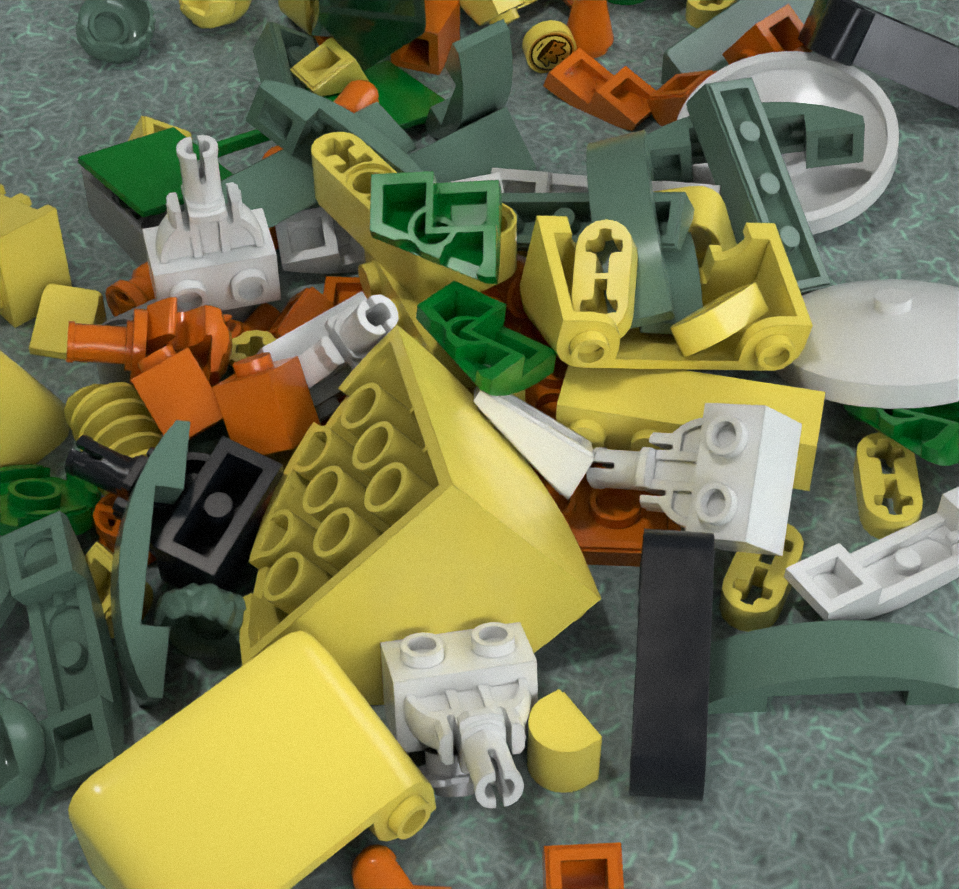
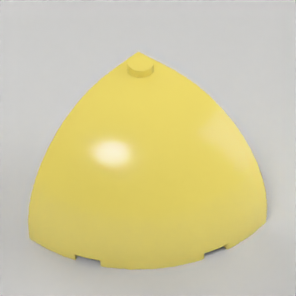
(409, 525)

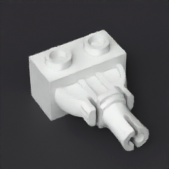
(210, 249)
(335, 345)
(715, 475)
(464, 693)

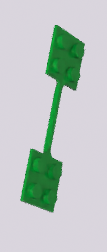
(149, 169)

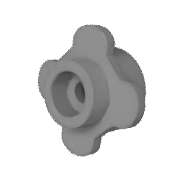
(446, 779)

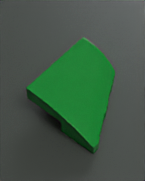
(440, 221)
(475, 337)
(924, 431)

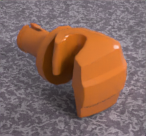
(153, 328)

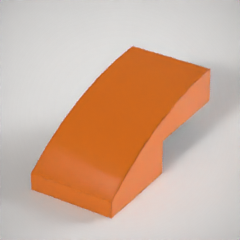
(595, 90)

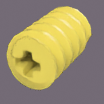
(112, 417)

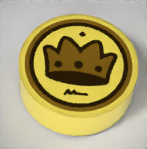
(547, 45)

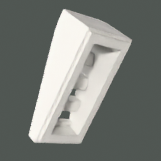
(545, 443)

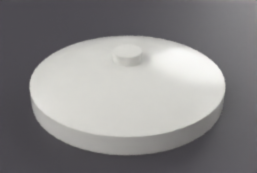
(827, 193)
(881, 344)

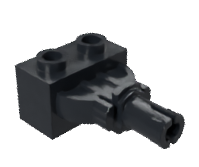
(212, 522)

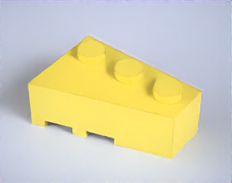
(29, 256)

